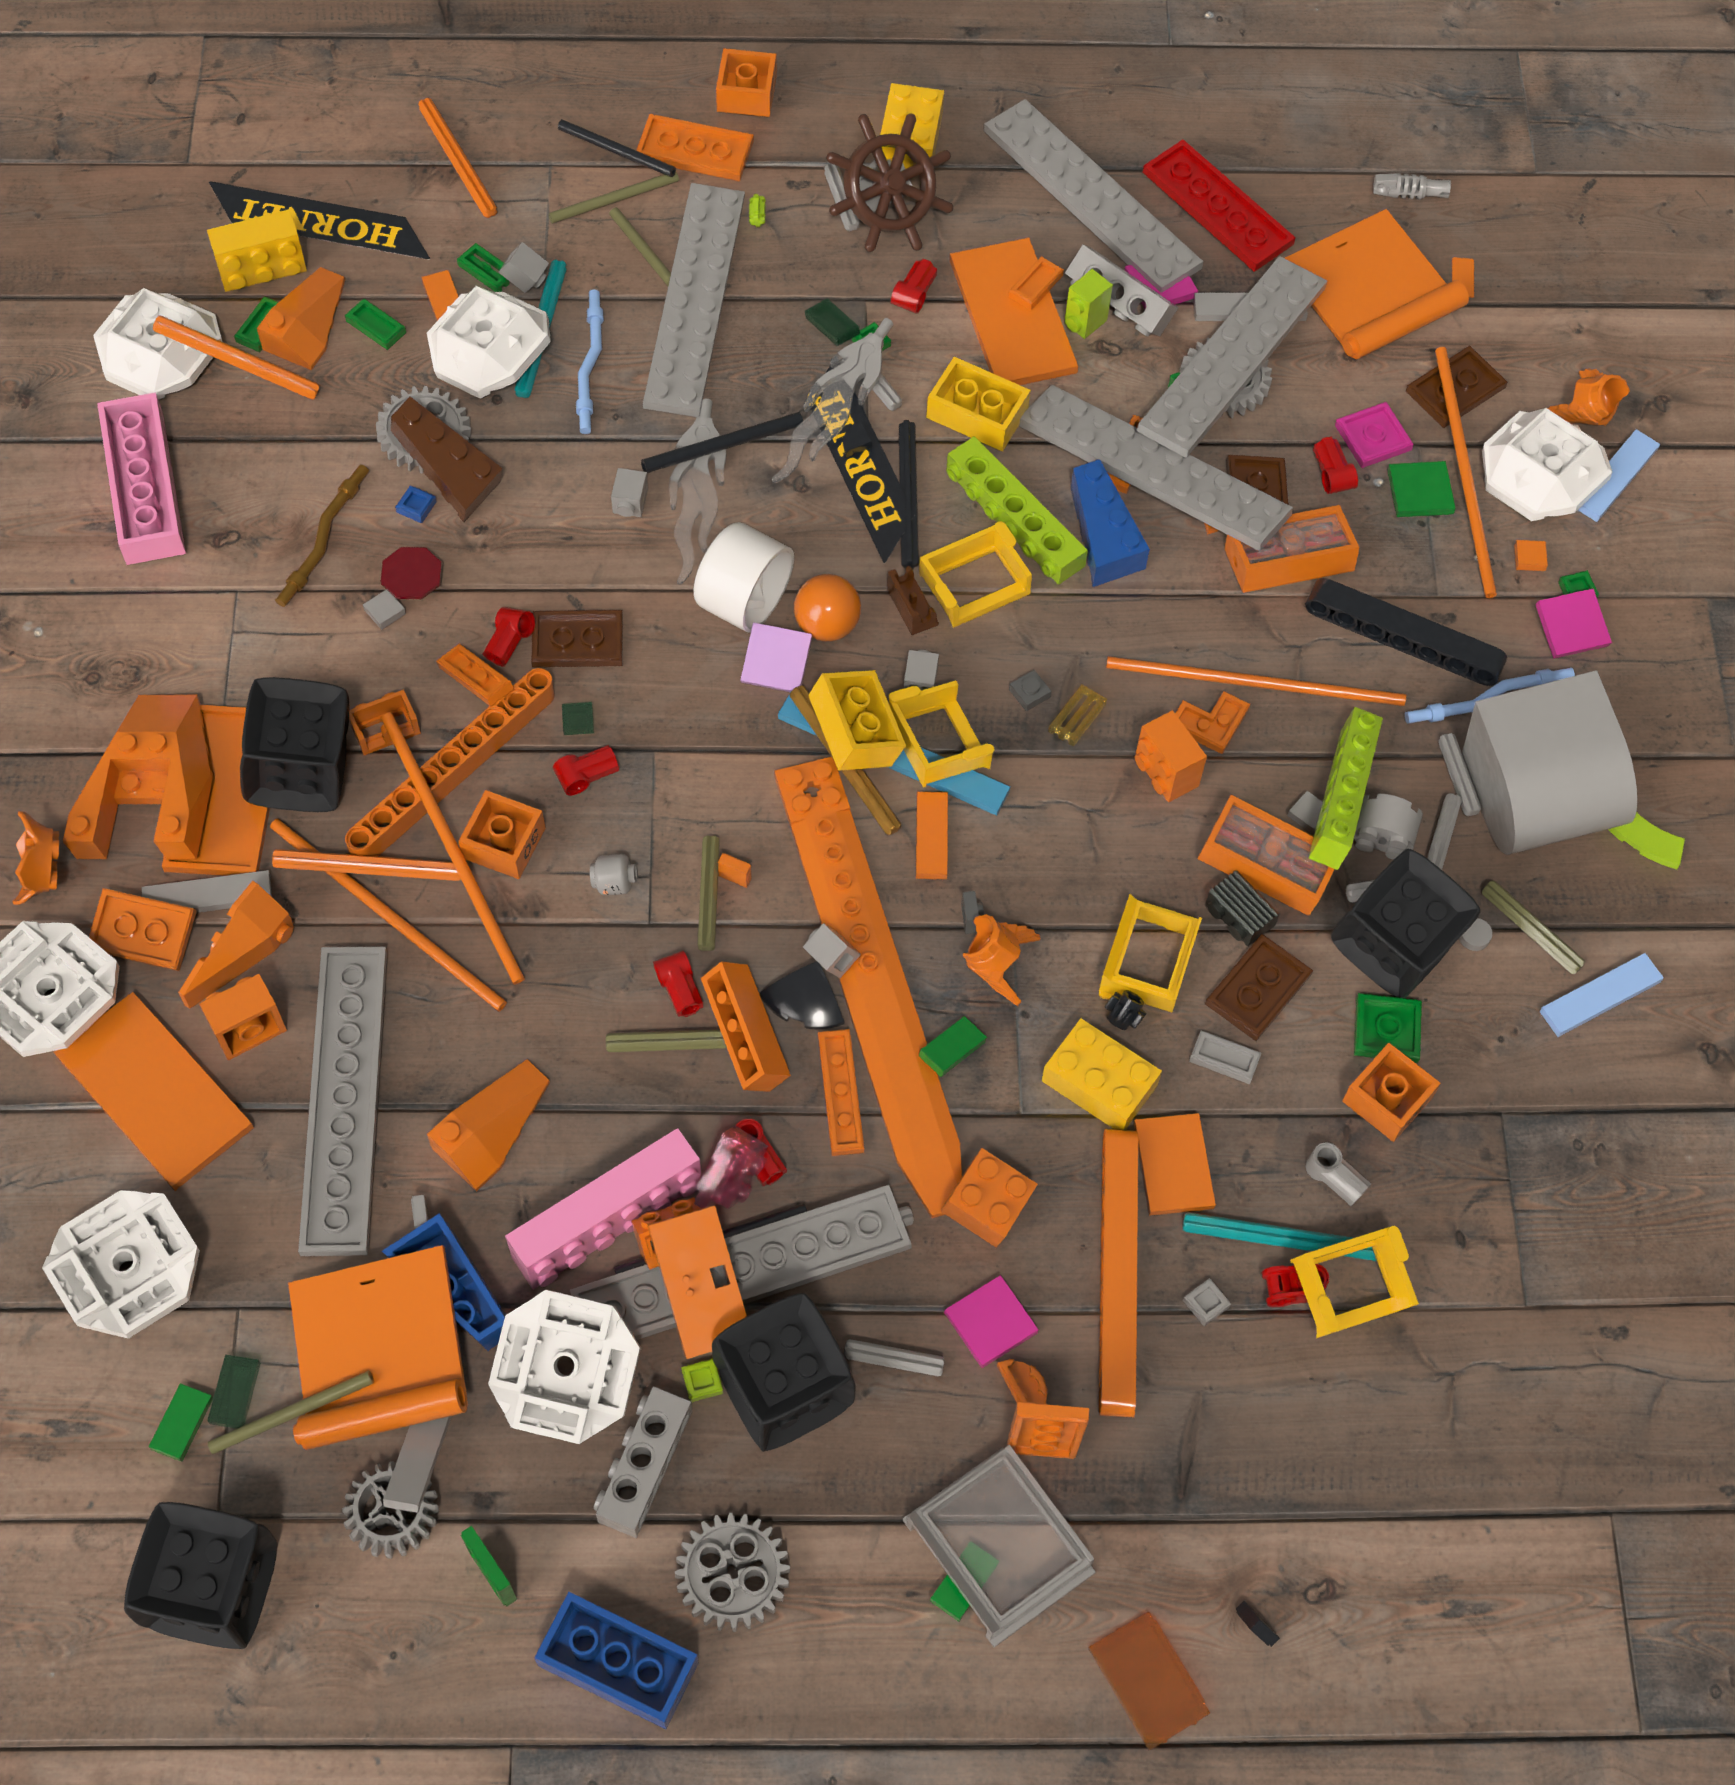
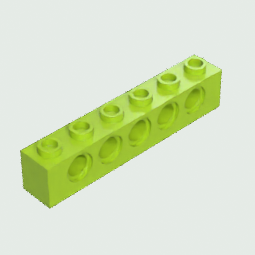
(1011, 495)
(1345, 788)

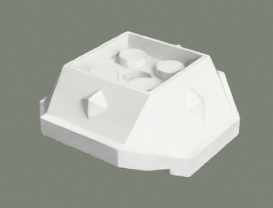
(487, 341)
(147, 360)
(1543, 465)
(48, 958)
(118, 1230)
(527, 1375)

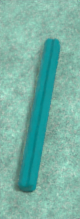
(548, 304)
(1267, 1234)

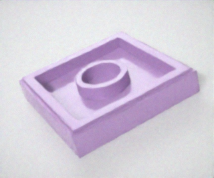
(776, 657)

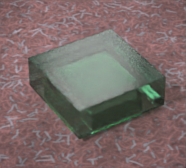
(578, 718)

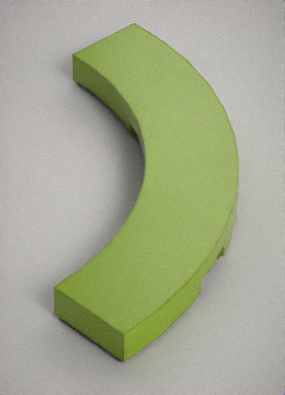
(1651, 841)

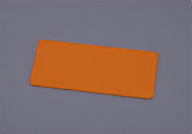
(1464, 271)

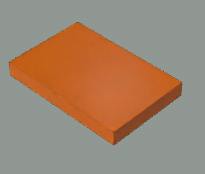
(142, 929)
(1174, 1164)

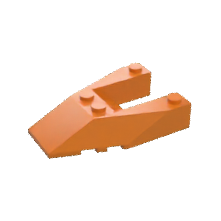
(150, 760)

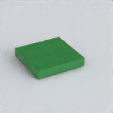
(1421, 489)
(1386, 1021)
(488, 1566)

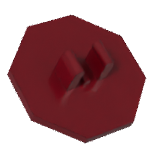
(411, 573)

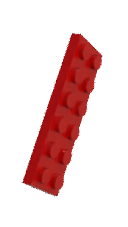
(1219, 205)

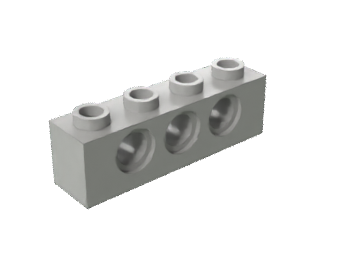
(1158, 309)
(630, 1514)

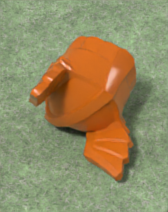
(1594, 398)
(995, 950)

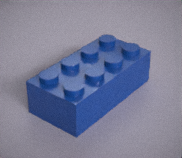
(617, 1660)

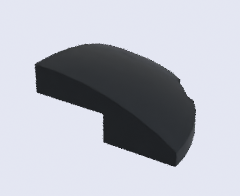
(804, 997)

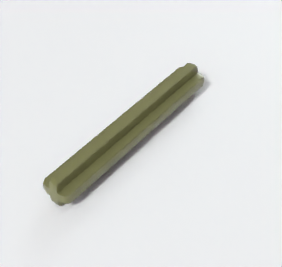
(708, 893)
(1533, 927)
(664, 1040)

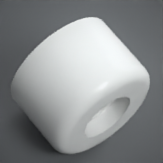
(743, 576)

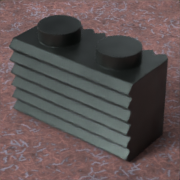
(1241, 908)

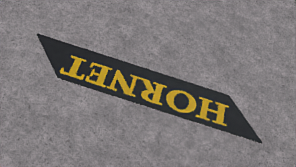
(324, 220)
(871, 484)

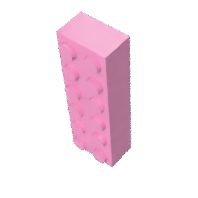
(141, 479)
(604, 1209)

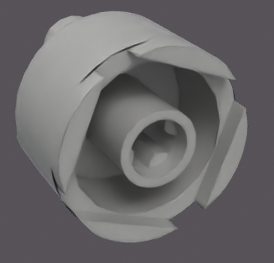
(1387, 825)

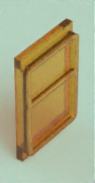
(1149, 1680)

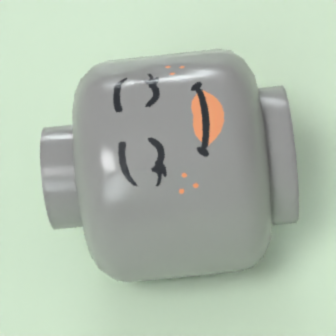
(613, 874)

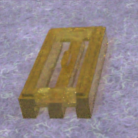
(1064, 733)

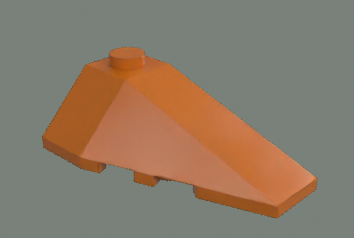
(302, 320)
(250, 936)
(483, 1129)

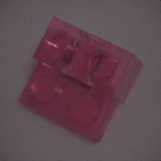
(733, 1153)

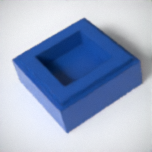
(416, 504)

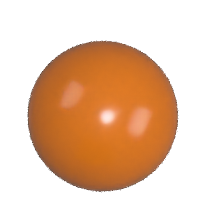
(827, 607)

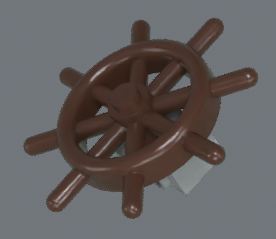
(874, 190)

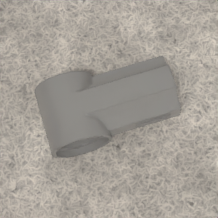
(1339, 1175)

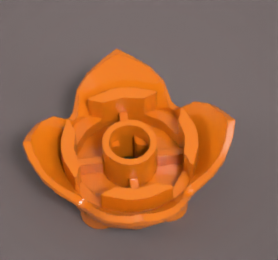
(37, 849)

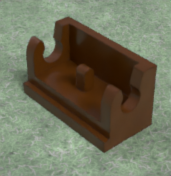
(911, 601)

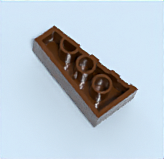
(446, 457)

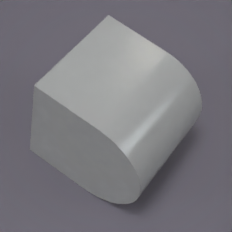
(1550, 763)

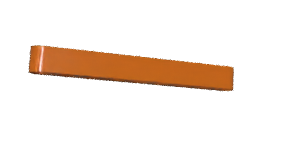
(455, 751)
(1118, 1274)

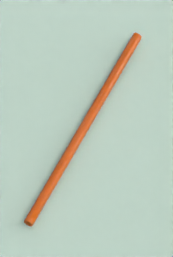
(1466, 473)
(1256, 681)
(452, 848)
(397, 921)

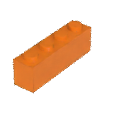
(745, 1027)

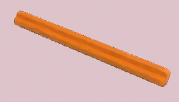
(457, 157)
(235, 357)
(364, 865)

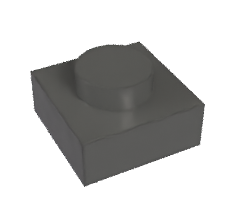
(1030, 690)
(970, 910)

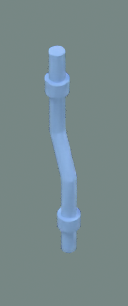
(584, 404)
(1437, 711)

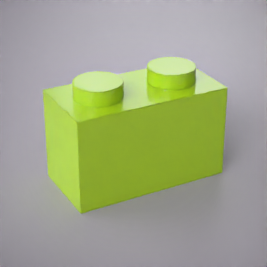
(1088, 304)

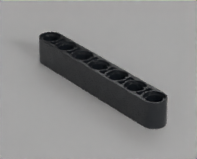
(1406, 632)

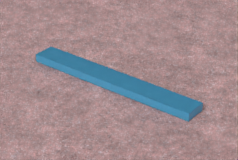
(967, 786)

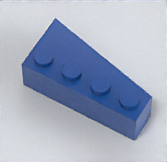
(1106, 526)
(472, 1299)

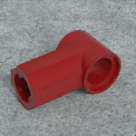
(912, 291)
(1336, 472)
(510, 627)
(578, 772)
(676, 976)
(773, 1168)

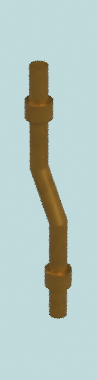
(297, 579)

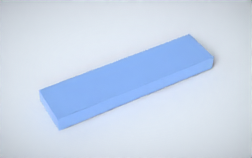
(1624, 466)
(1601, 994)

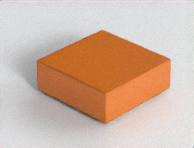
(1530, 555)
(734, 870)

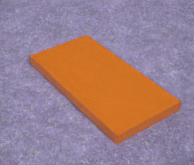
(1014, 340)
(232, 827)
(154, 1091)

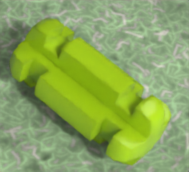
(757, 210)

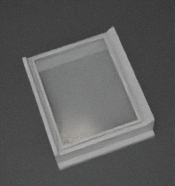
(1002, 1543)

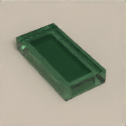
(832, 322)
(234, 1391)

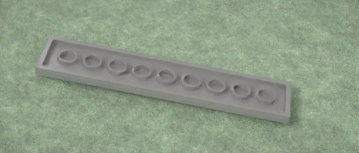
(1093, 196)
(694, 300)
(1231, 357)
(1157, 470)
(343, 1102)
(771, 1258)

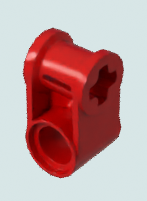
(1285, 1286)

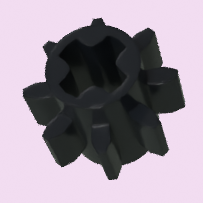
(1125, 1010)

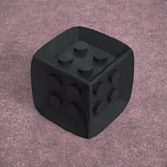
(294, 744)
(1405, 923)
(783, 1371)
(201, 1575)

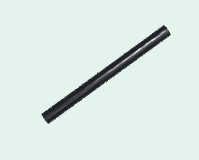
(616, 148)

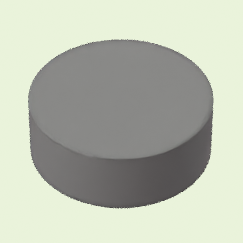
(1477, 936)

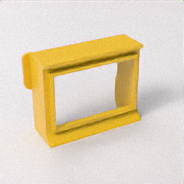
(992, 539)
(915, 702)
(1150, 994)
(1390, 1255)

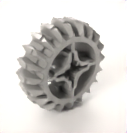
(380, 1518)

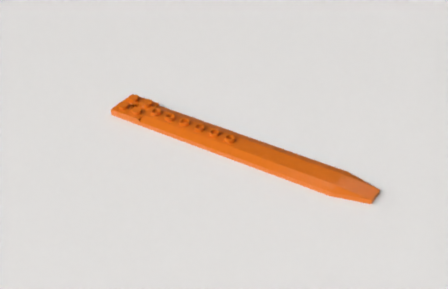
(875, 983)

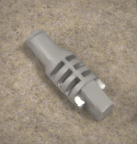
(1405, 185)

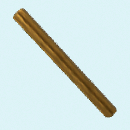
(856, 777)

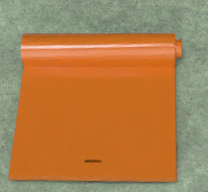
(1376, 285)
(392, 1326)

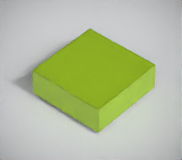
(702, 1380)

